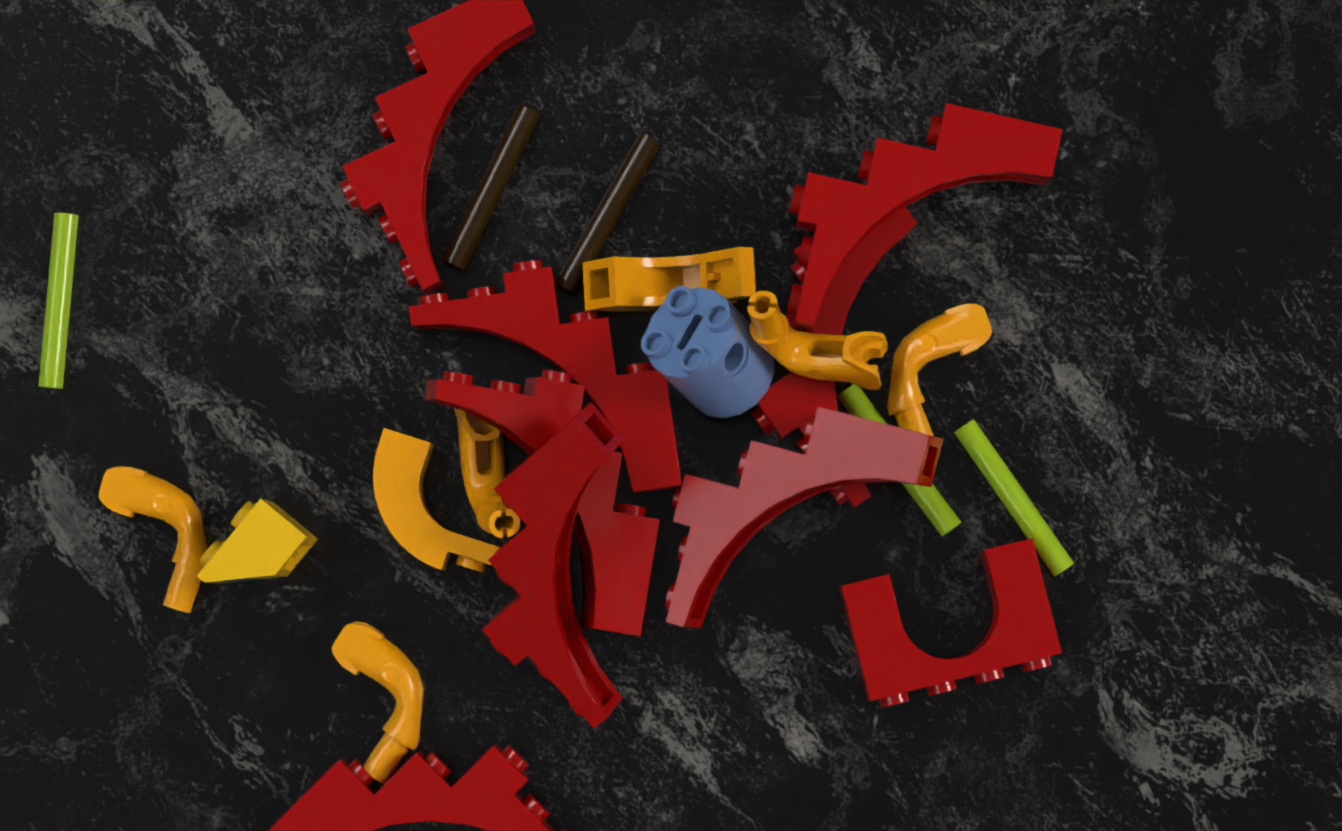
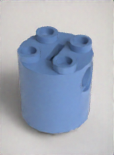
(708, 352)

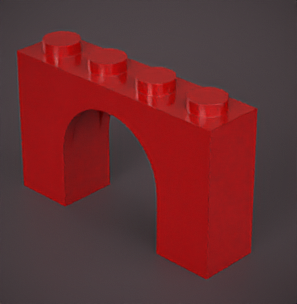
(1018, 634)

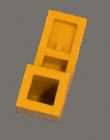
(643, 283)
(399, 495)

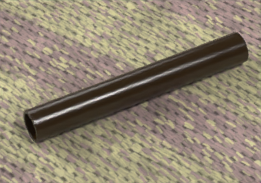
(491, 187)
(608, 211)

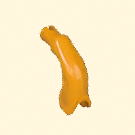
(957, 329)
(815, 354)
(482, 470)
(135, 491)
(368, 651)

